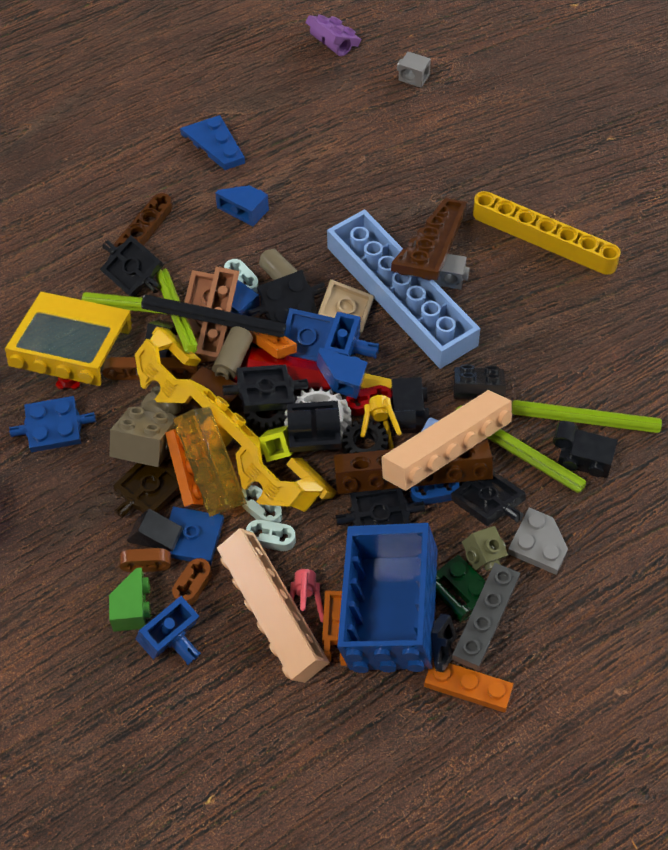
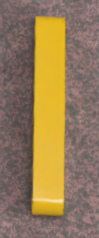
(546, 232)

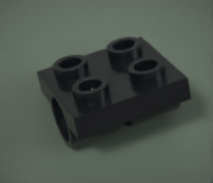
(473, 381)
(313, 426)

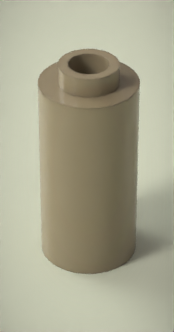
(275, 264)
(232, 352)

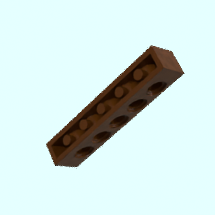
(364, 470)

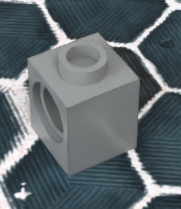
(414, 69)
(453, 272)

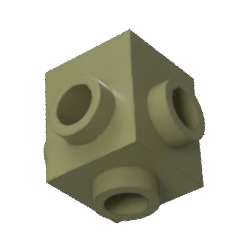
(484, 548)

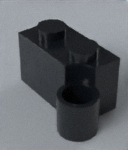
(408, 404)
(584, 450)

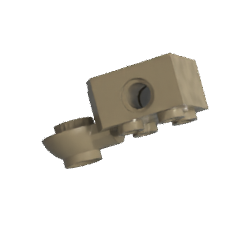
(141, 431)

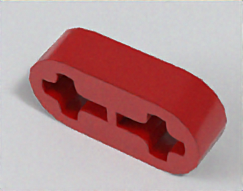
(364, 397)

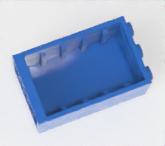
(388, 598)

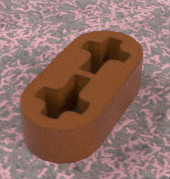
(148, 559)
(187, 579)

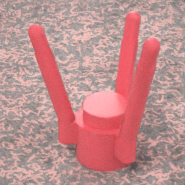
(305, 586)

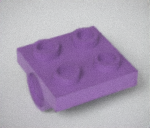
(333, 33)

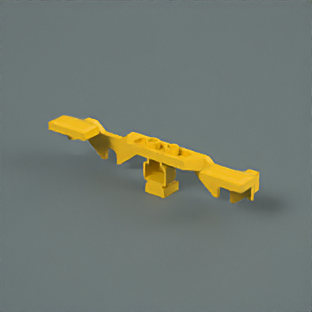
(231, 425)

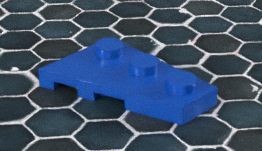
(216, 140)

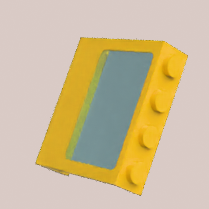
(66, 337)

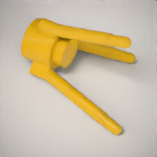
(380, 408)

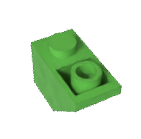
(128, 603)

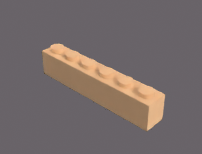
(446, 440)
(272, 606)

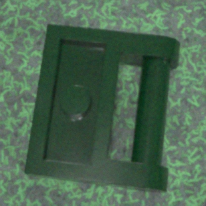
(464, 582)

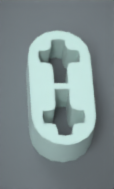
(245, 273)
(257, 510)
(272, 533)

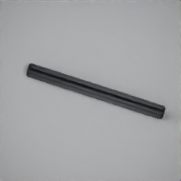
(213, 315)

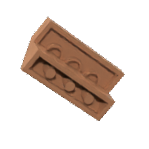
(214, 292)

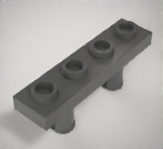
(486, 616)

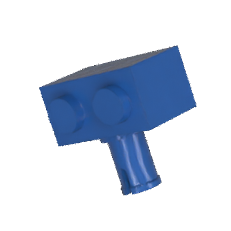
(345, 337)
(169, 630)

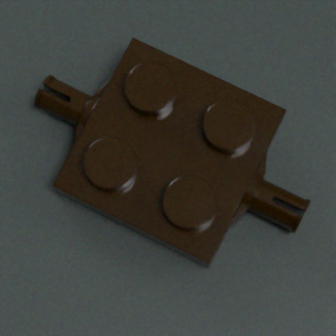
(147, 487)

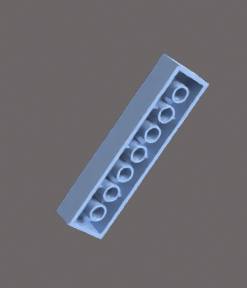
(411, 301)

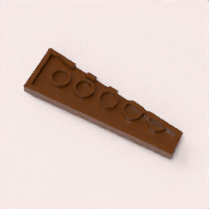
(432, 244)

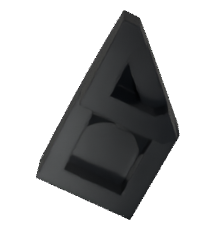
(442, 637)

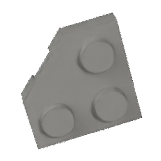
(539, 542)

